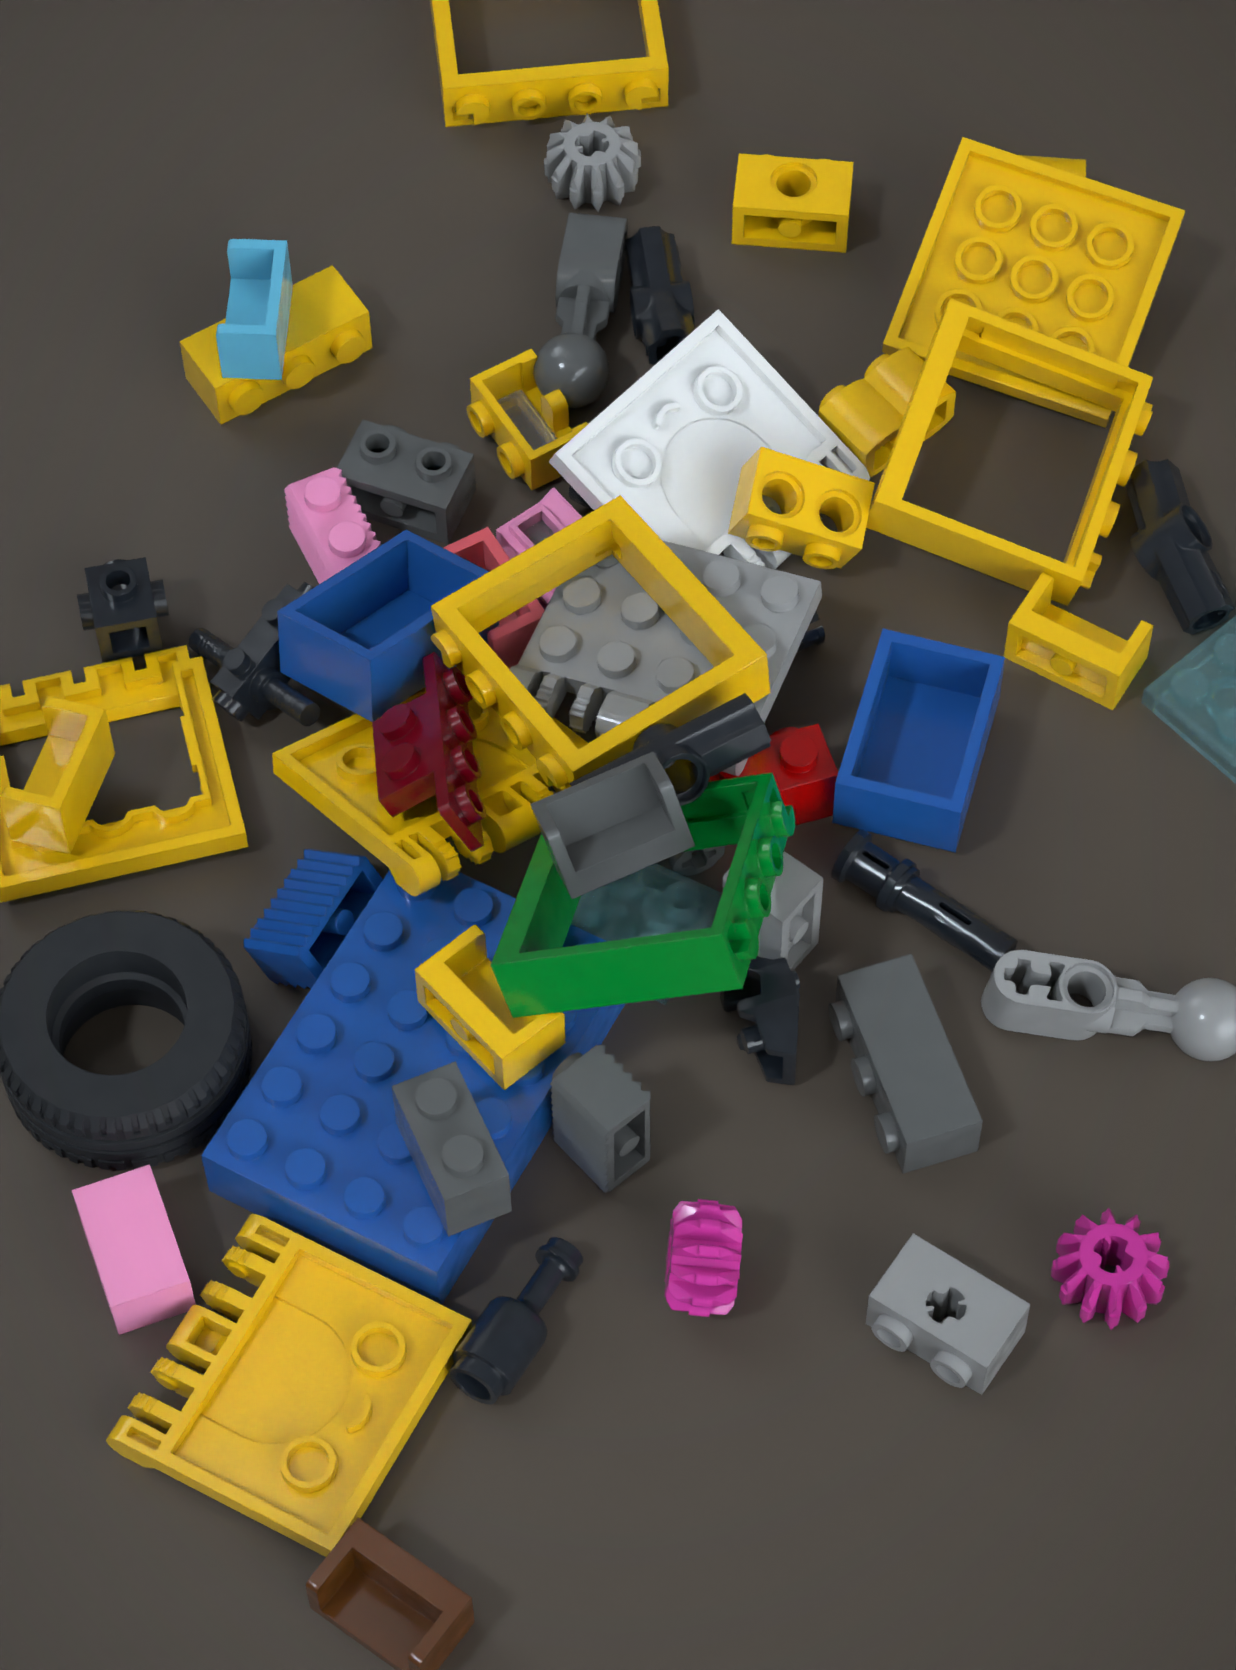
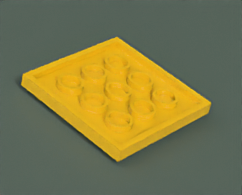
(1040, 254)

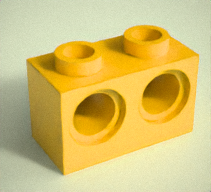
(801, 493)

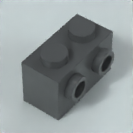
(409, 480)

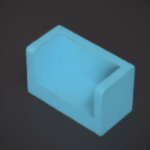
(257, 310)

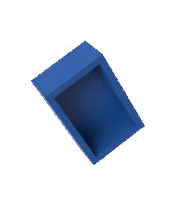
(372, 624)
(918, 740)

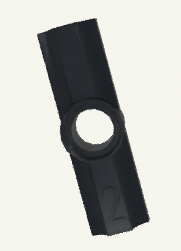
(699, 746)

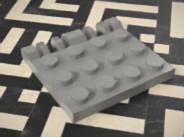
(624, 651)

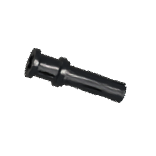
(900, 888)

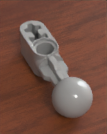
(1196, 1017)

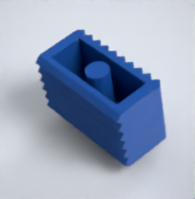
(311, 916)

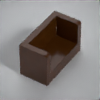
(389, 1600)

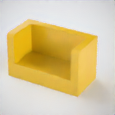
(1073, 649)
(63, 778)
(468, 1003)

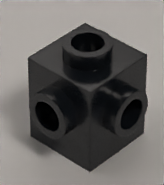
(123, 608)

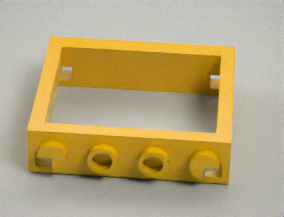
(551, 89)
(1046, 362)
(607, 531)

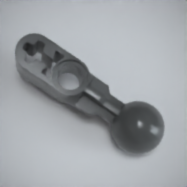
(585, 295)

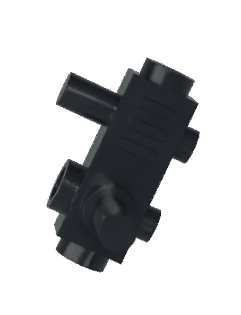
(251, 672)

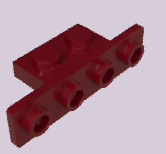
(429, 752)

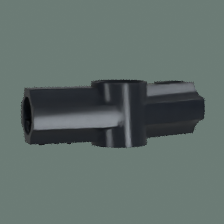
(658, 296)
(1175, 546)

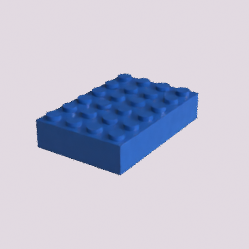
(318, 1124)

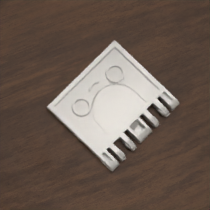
(685, 433)

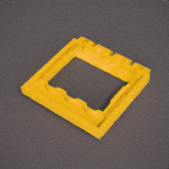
(146, 835)

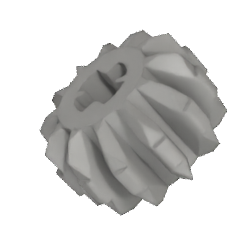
(592, 162)

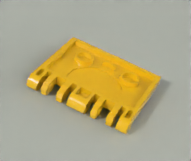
(339, 779)
(298, 1395)

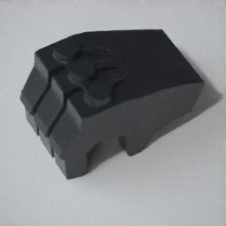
(772, 1002)

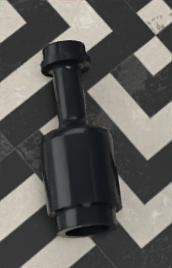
(511, 1330)

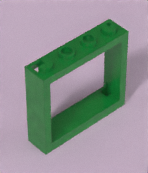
(548, 978)

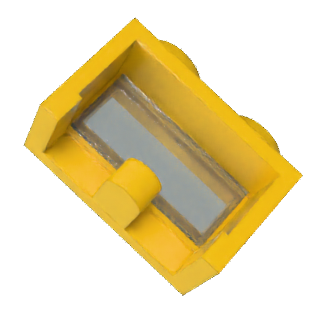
(520, 419)

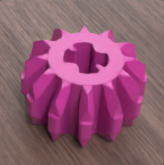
(703, 1258)
(1136, 1272)

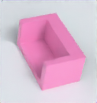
(134, 1249)

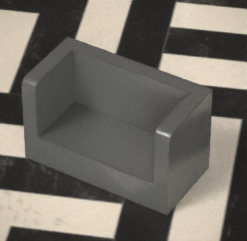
(613, 825)

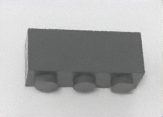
(905, 1064)

